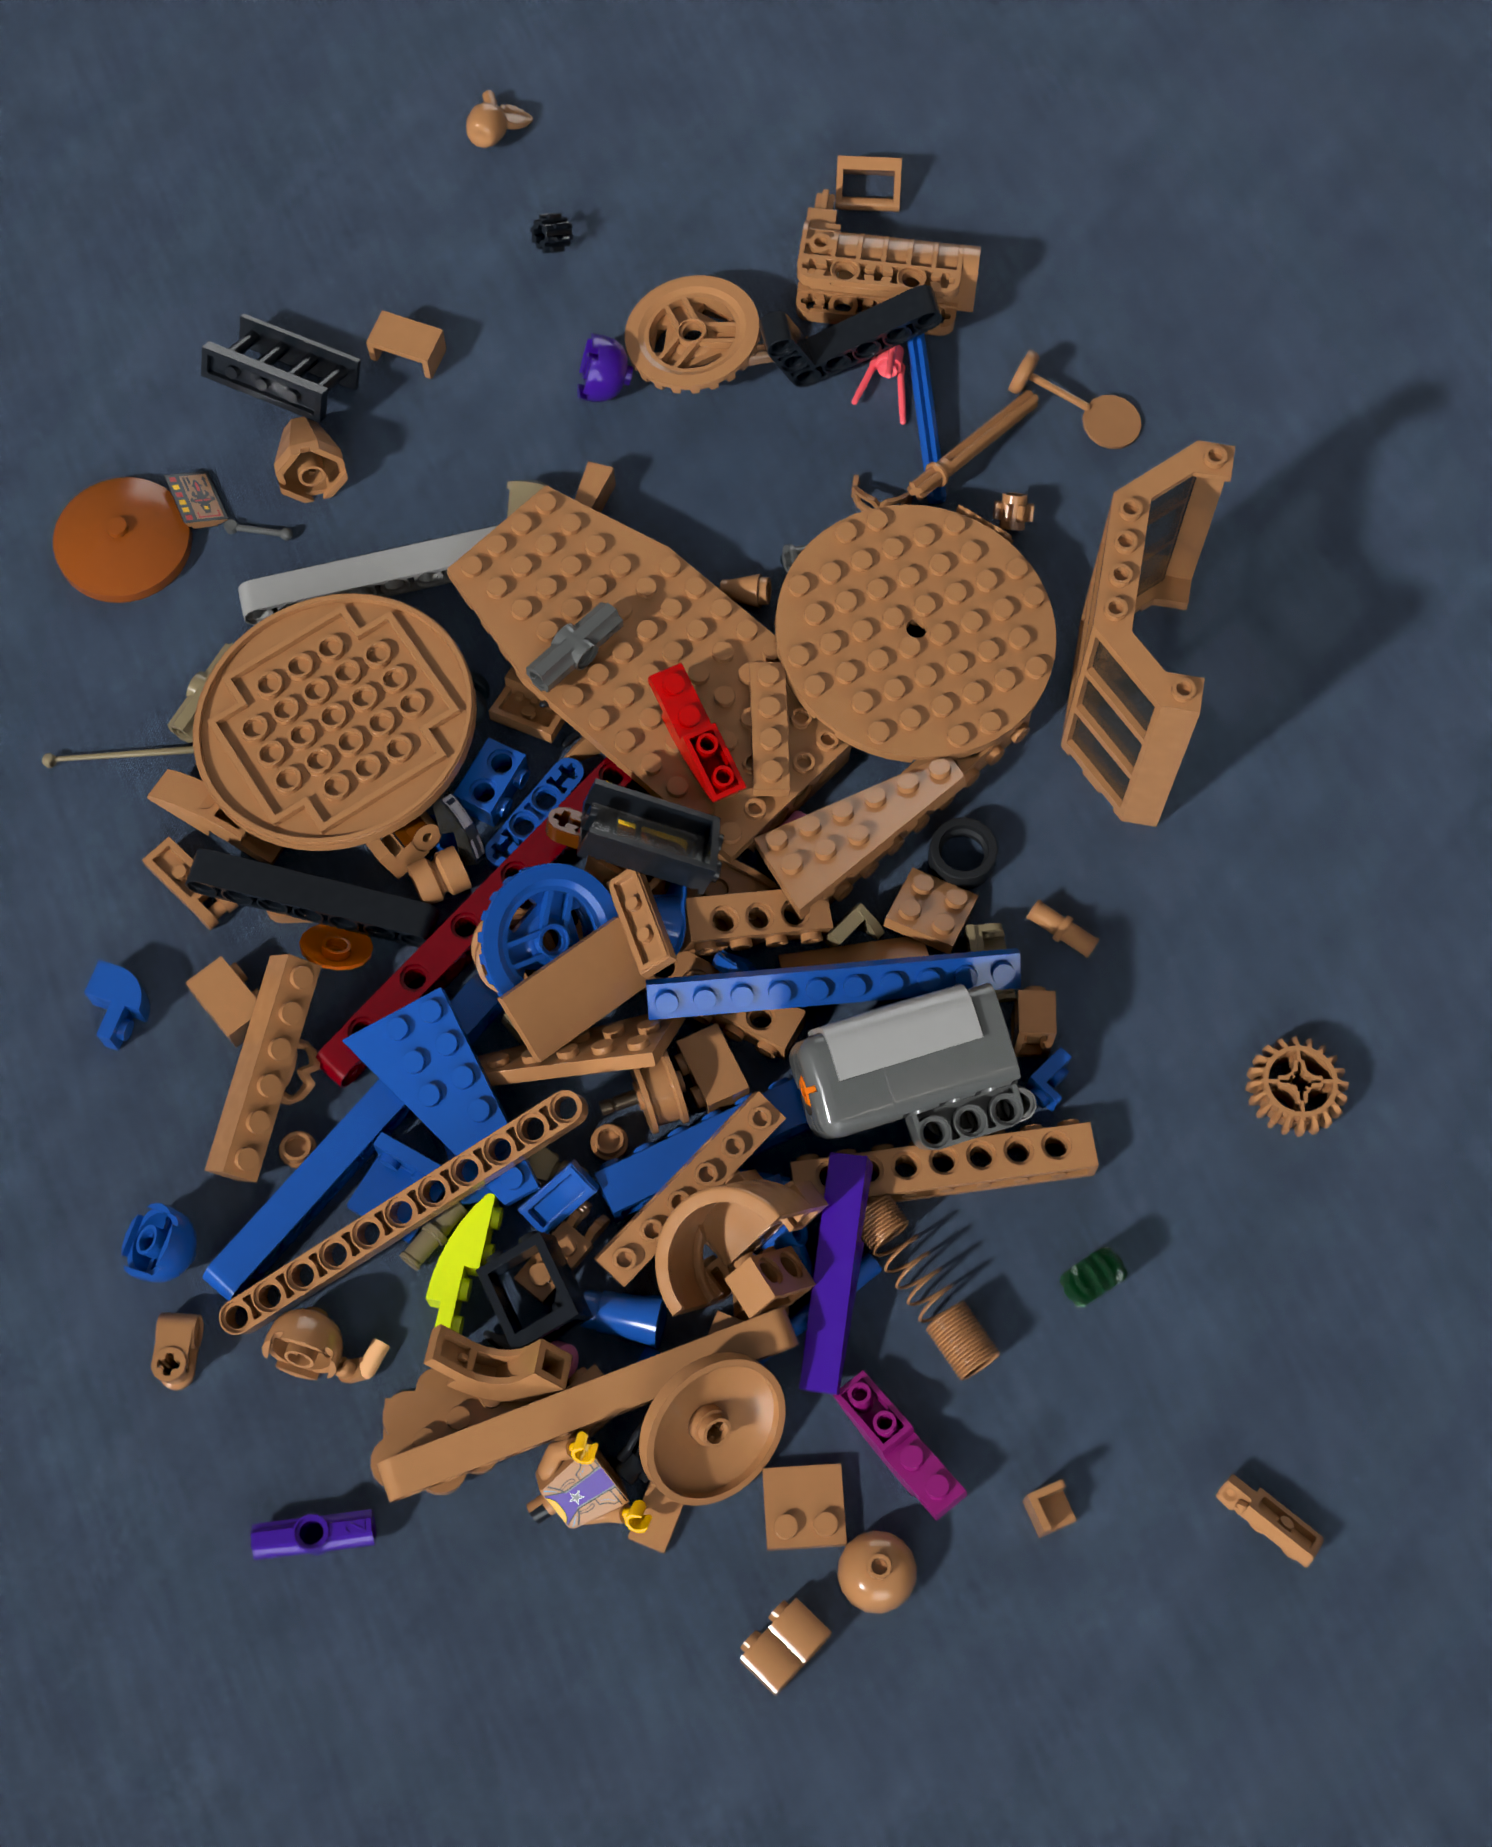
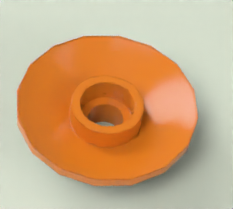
(335, 947)

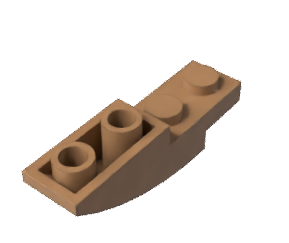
(192, 803)

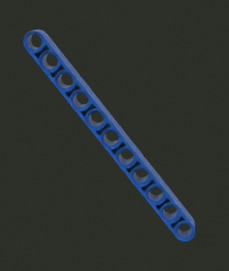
(330, 1166)

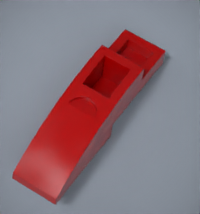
(694, 734)

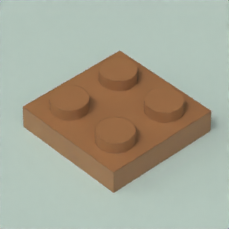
(931, 910)

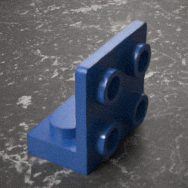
(392, 1172)

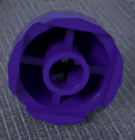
(603, 368)

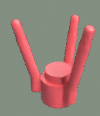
(888, 365)

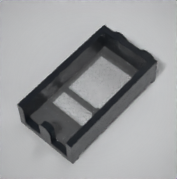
(650, 836)

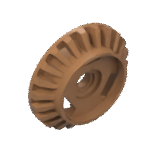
(685, 307)

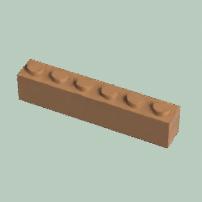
(263, 1068)

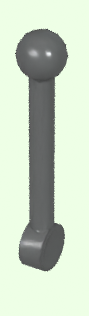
(232, 527)

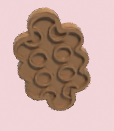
(430, 1414)

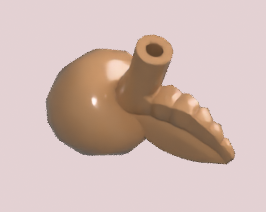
(490, 122)

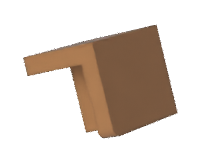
(1049, 1508)

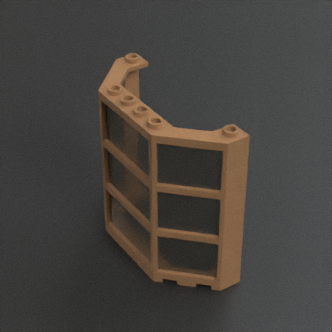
(1123, 710)

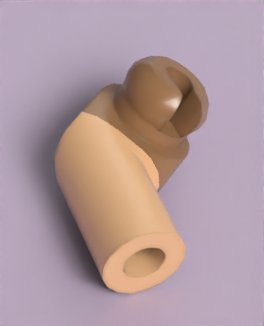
(363, 1367)

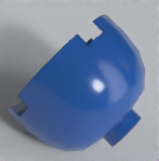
(159, 1244)

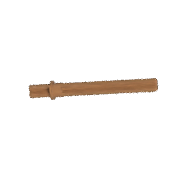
(937, 473)

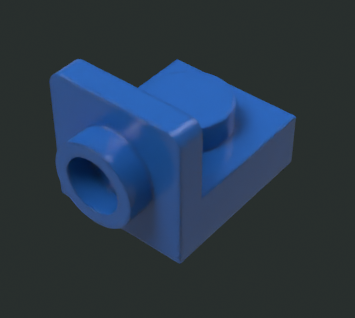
(1051, 1073)

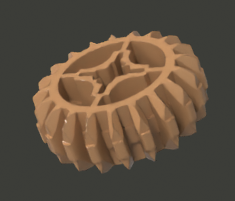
(1325, 1082)

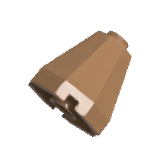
(308, 462)

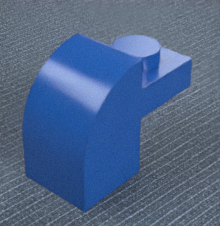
(124, 999)

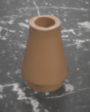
(748, 590)

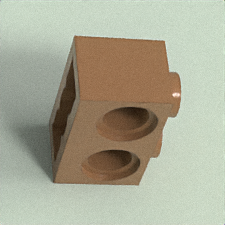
(1033, 1022)
(769, 1280)

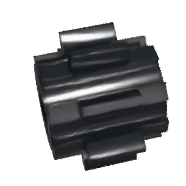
(551, 233)

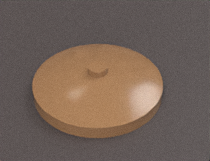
(712, 1428)

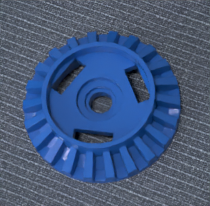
(554, 892)

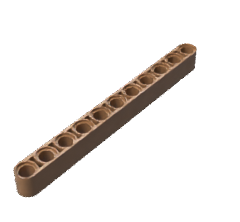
(385, 1215)
(573, 1408)

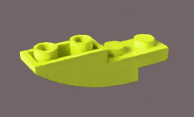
(461, 1257)

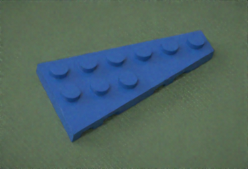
(438, 1076)

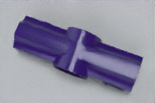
(288, 1536)

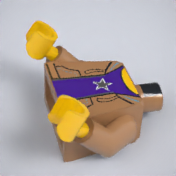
(583, 1488)

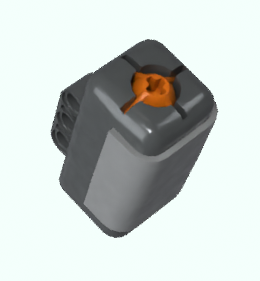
(915, 1063)

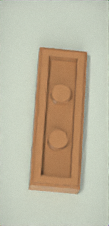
(641, 922)

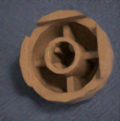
(305, 1343)
(877, 1572)

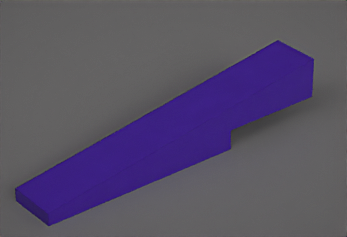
(836, 1272)

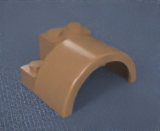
(731, 1223)

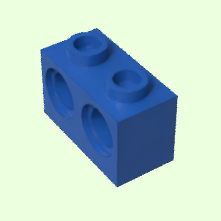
(484, 779)

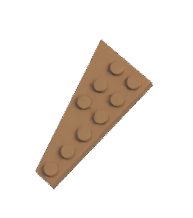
(846, 836)
(599, 1049)

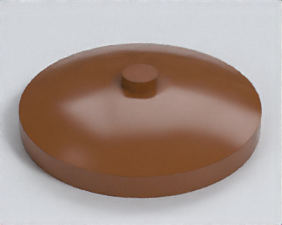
(121, 540)

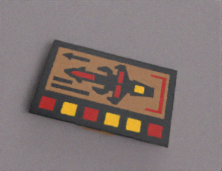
(197, 499)

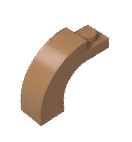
(498, 1373)

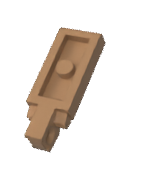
(1271, 1519)

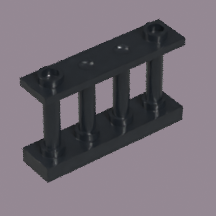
(275, 385)

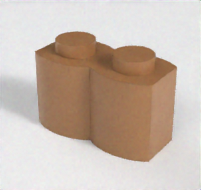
(784, 1646)

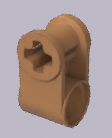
(178, 1342)

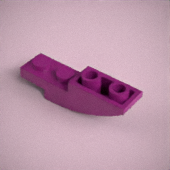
(899, 1446)

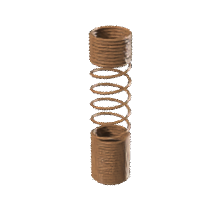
(953, 1330)

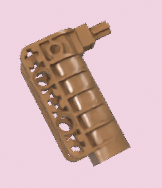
(873, 268)

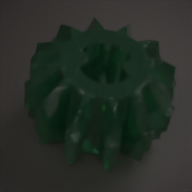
(1093, 1276)

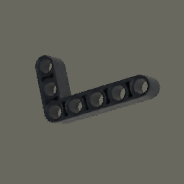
(850, 341)

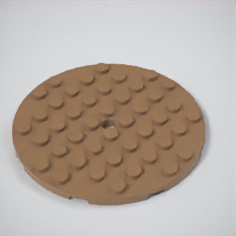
(904, 695)

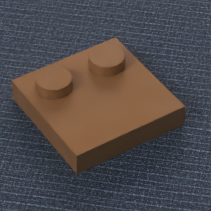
(804, 1507)

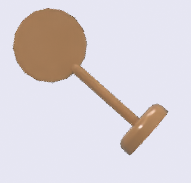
(1106, 419)

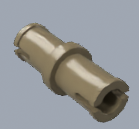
(432, 1235)

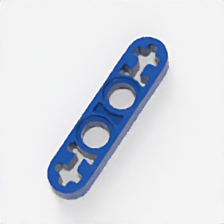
(531, 811)

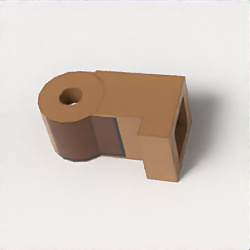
(406, 844)

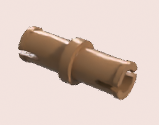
(1062, 928)

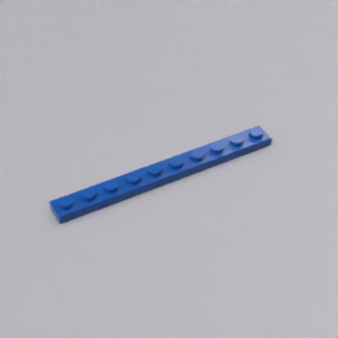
(829, 983)

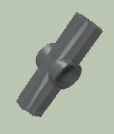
(574, 647)

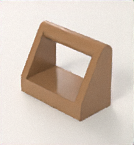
(868, 166)

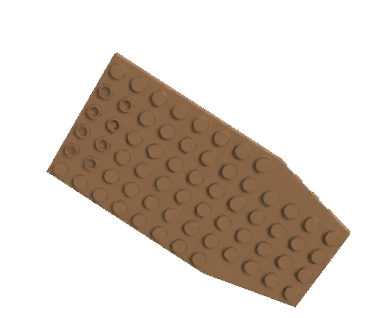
(561, 561)

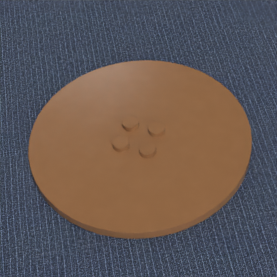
(334, 722)

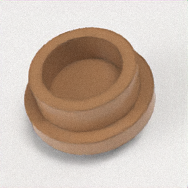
(609, 1142)
(296, 1148)

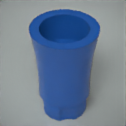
(627, 1316)

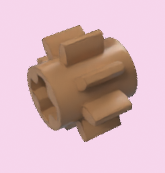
(1013, 511)

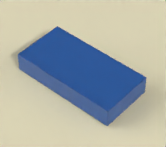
(558, 1197)

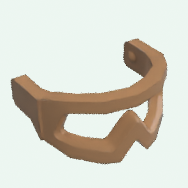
(858, 493)
(304, 1074)

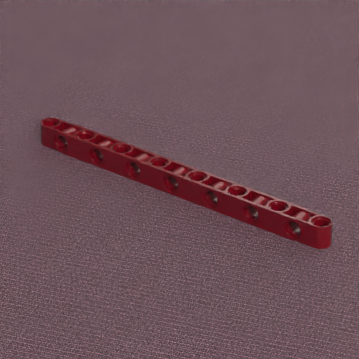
(445, 951)

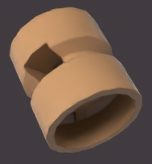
(439, 876)

